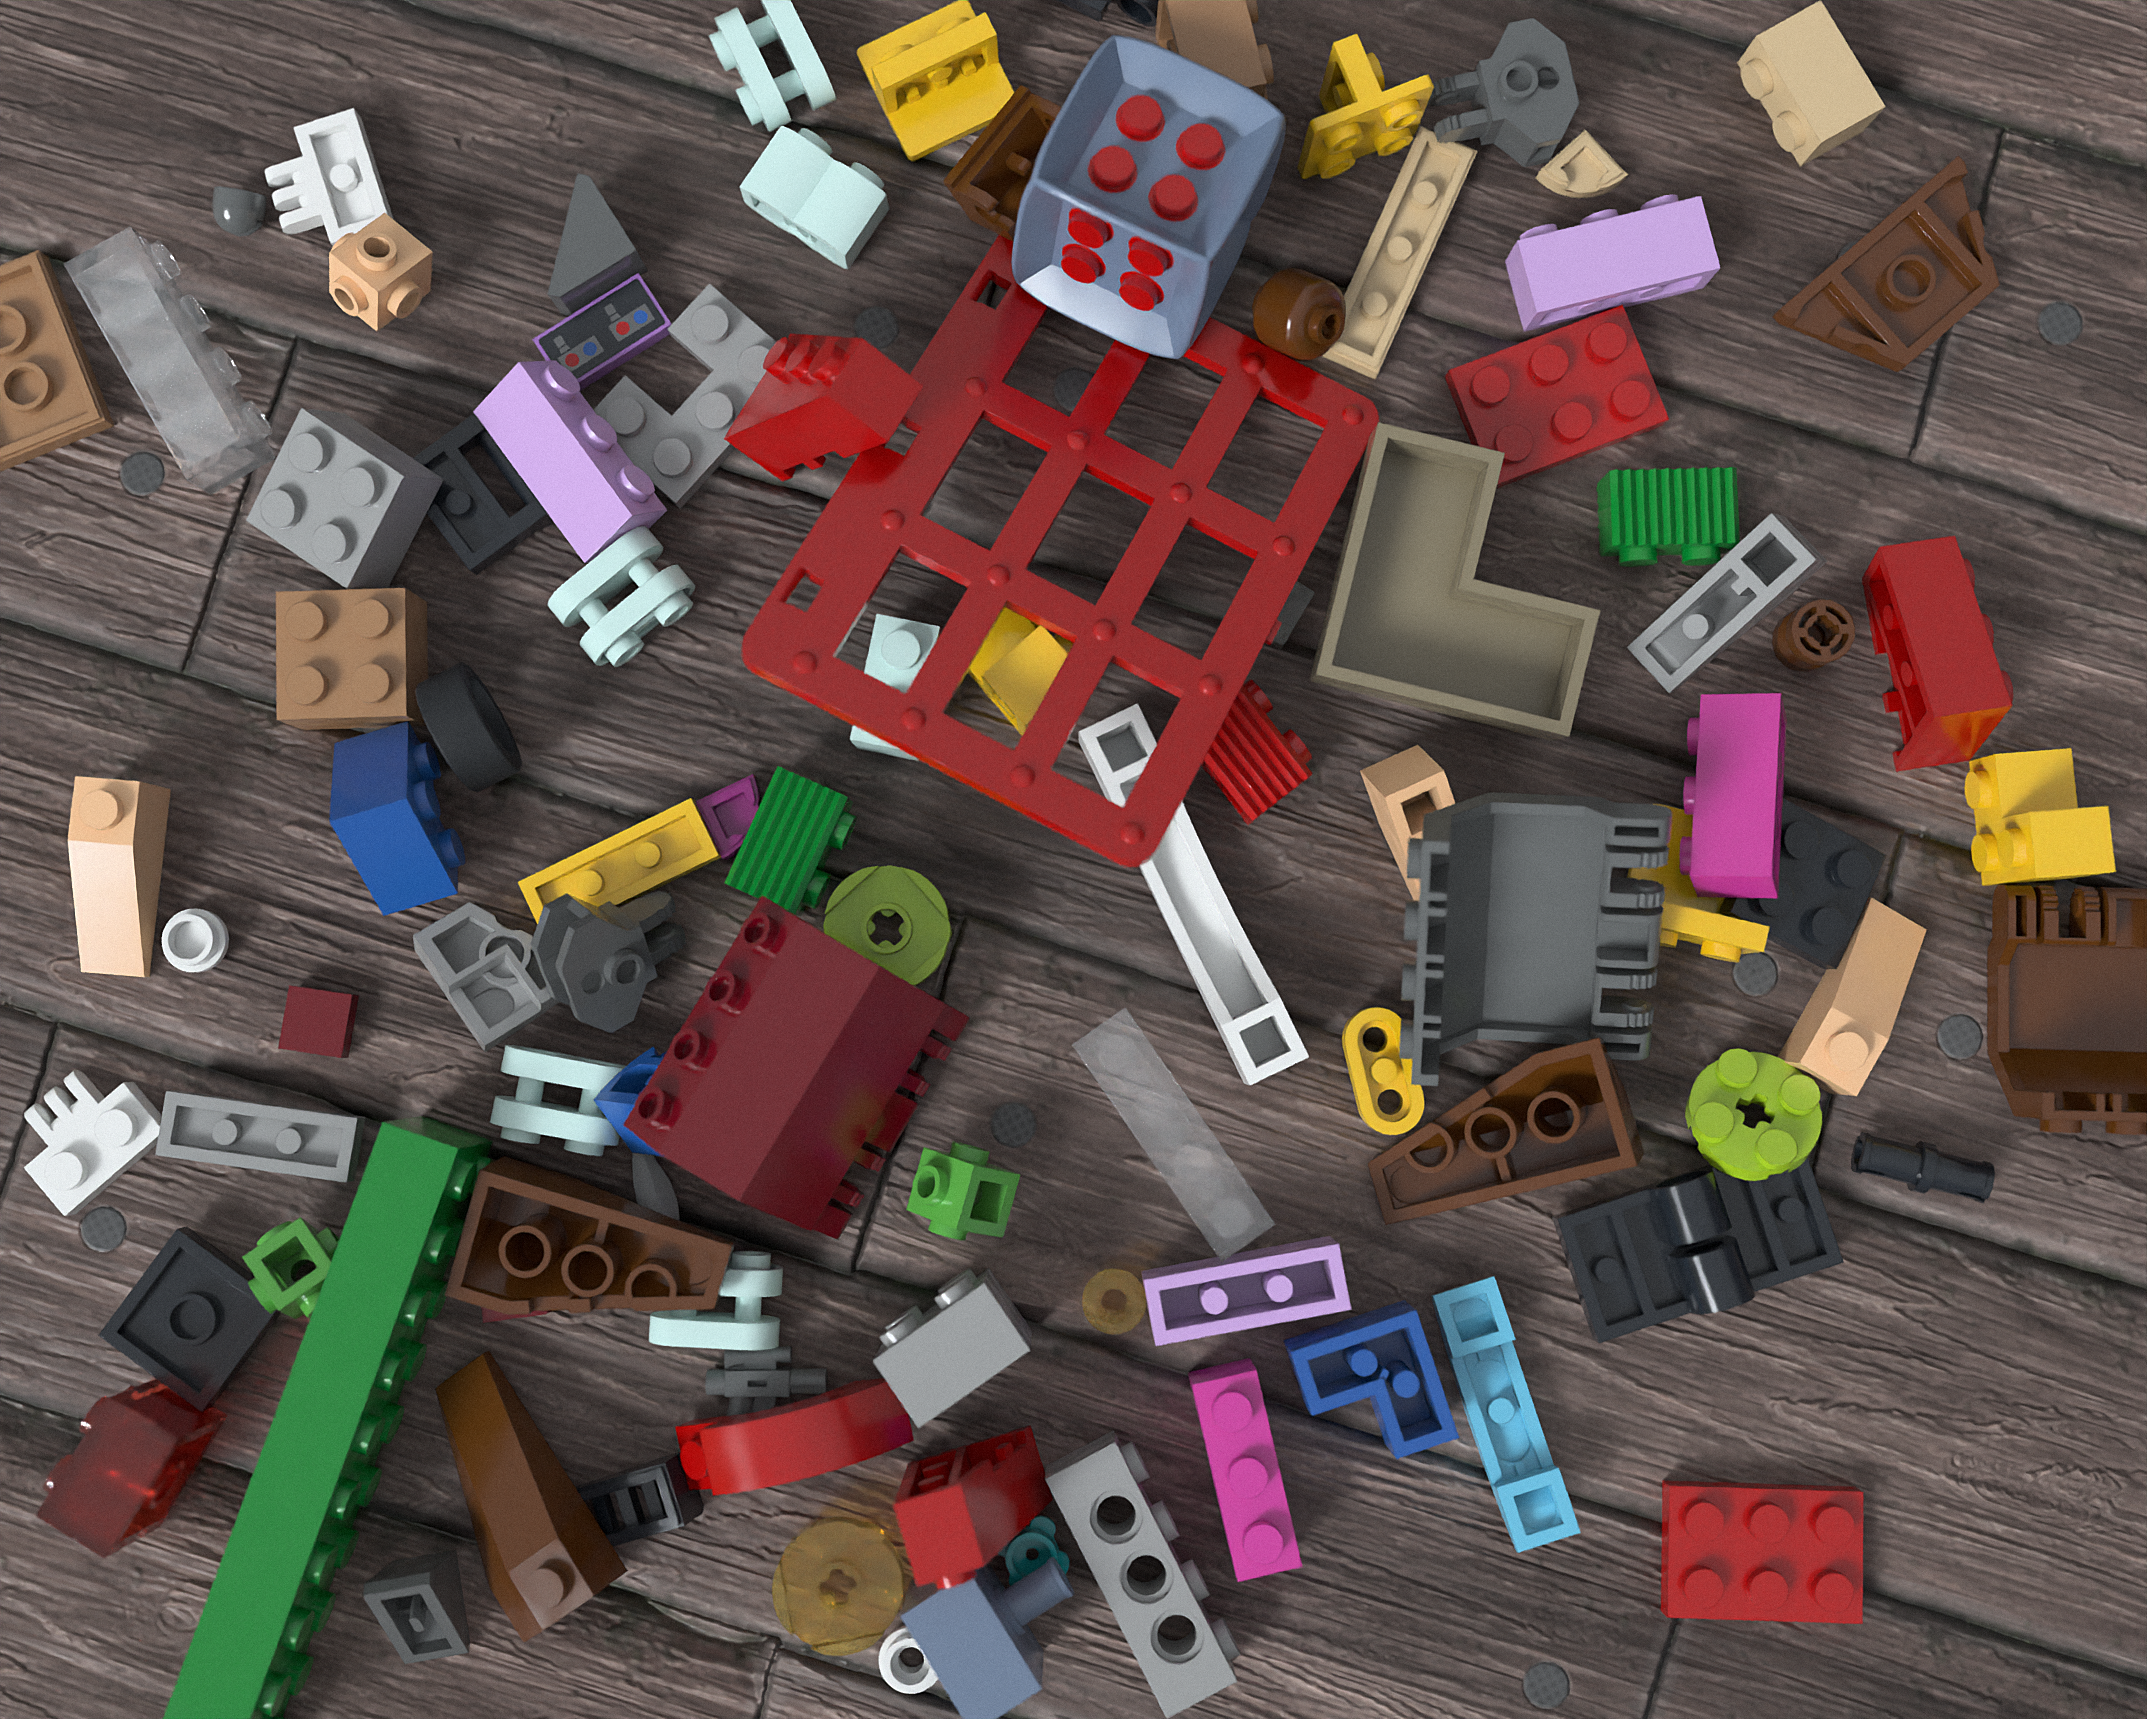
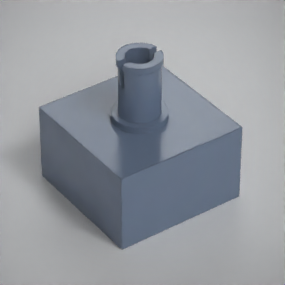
(981, 1636)

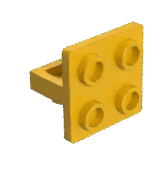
(937, 77)
(1358, 112)

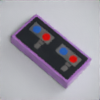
(606, 332)

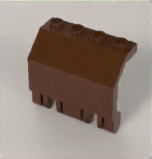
(2070, 1009)

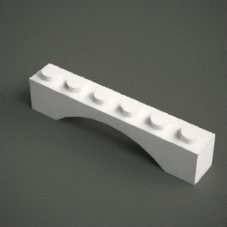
(1198, 912)

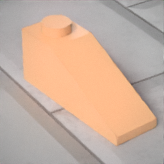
(1401, 794)
(116, 871)
(1856, 1003)

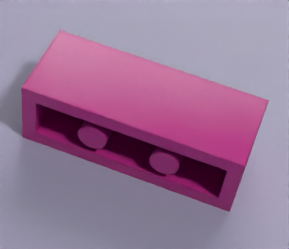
(1735, 796)
(1245, 1469)

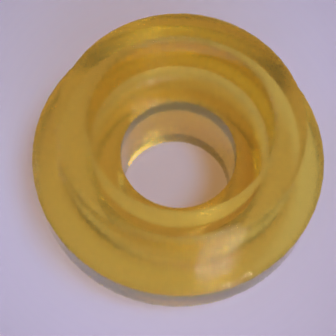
(1118, 1321)

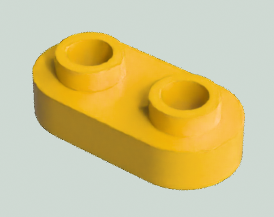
(1380, 1071)

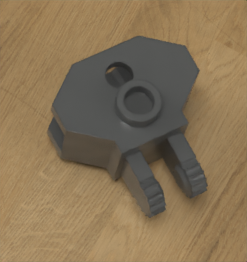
(1517, 96)
(604, 954)

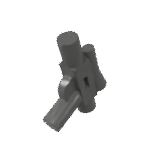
(756, 1380)

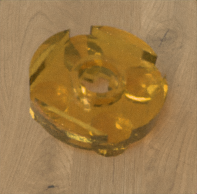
(816, 1615)

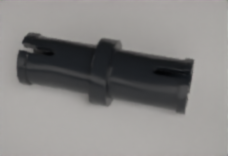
(1922, 1167)

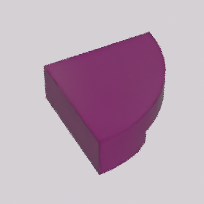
(730, 813)

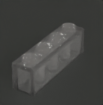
(171, 360)
(1173, 1134)

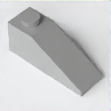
(1727, 601)

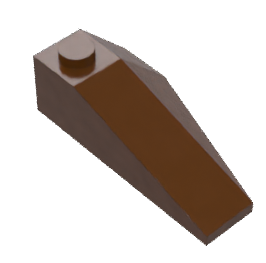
(1528, 1130)
(569, 1246)
(527, 1516)

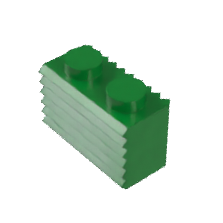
(1668, 514)
(792, 842)

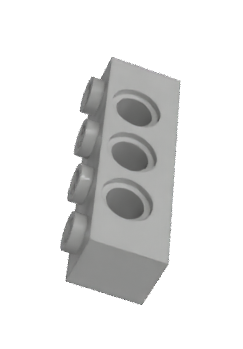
(1176, 1670)

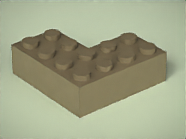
(1416, 622)

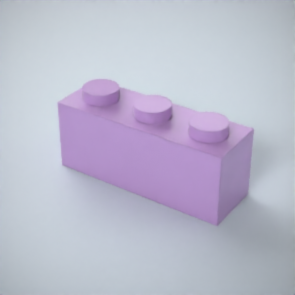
(1611, 261)
(568, 457)
(1245, 1290)

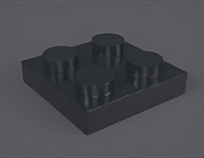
(1820, 891)
(190, 1319)

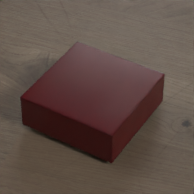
(318, 1021)

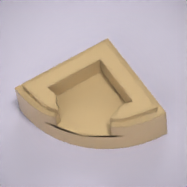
(1582, 170)

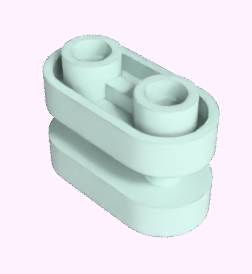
(762, 95)
(618, 633)
(528, 1117)
(747, 1278)

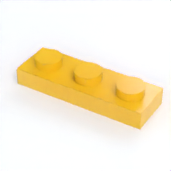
(628, 862)

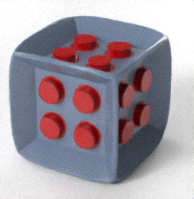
(1145, 195)

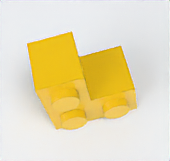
(1018, 666)
(2032, 820)

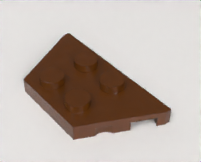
(1902, 278)

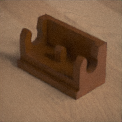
(1001, 162)

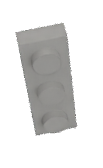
(260, 1136)

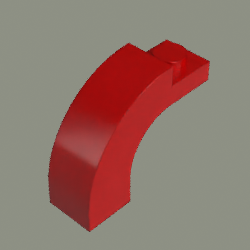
(793, 1439)

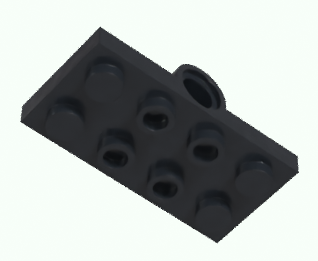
(1693, 1246)

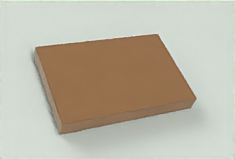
(44, 371)

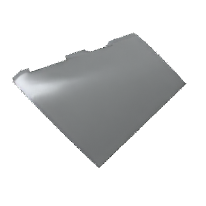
(485, 972)

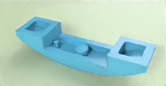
(1503, 1415)

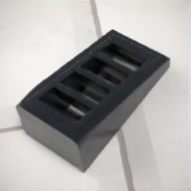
(665, 1494)

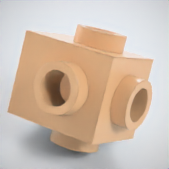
(379, 272)

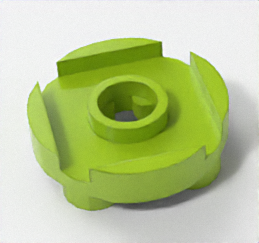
(891, 891)
(1766, 1081)

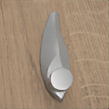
(653, 1186)

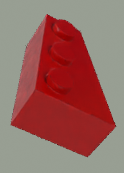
(820, 400)
(1937, 651)
(969, 1505)

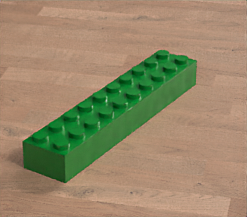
(332, 1425)

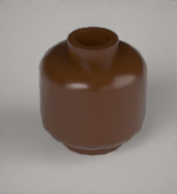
(1299, 313)

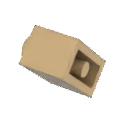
(1809, 84)

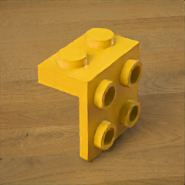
(1695, 917)

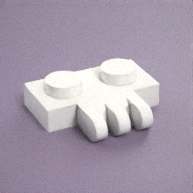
(332, 180)
(89, 1139)

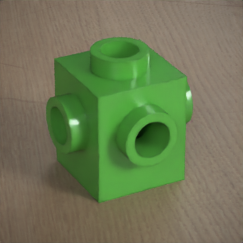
(962, 1192)
(278, 1260)

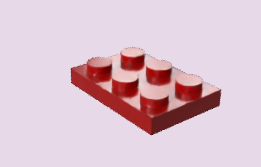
(1558, 395)
(1762, 1552)

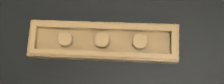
(1400, 250)

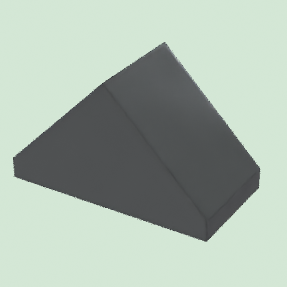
(592, 251)
(421, 1606)

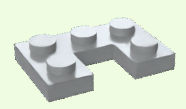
(689, 445)

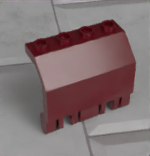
(792, 1071)

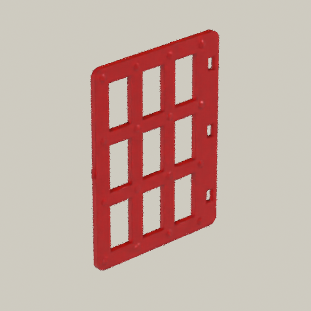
(882, 512)

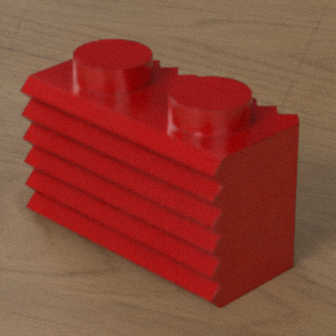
(1253, 759)

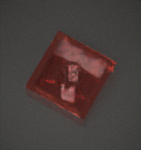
(127, 1466)

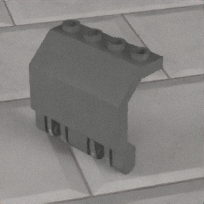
(1531, 926)

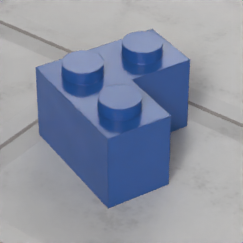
(391, 820)
(1382, 1359)

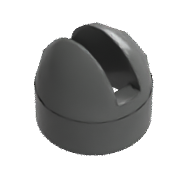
(238, 210)

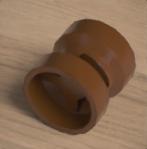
(1798, 640)

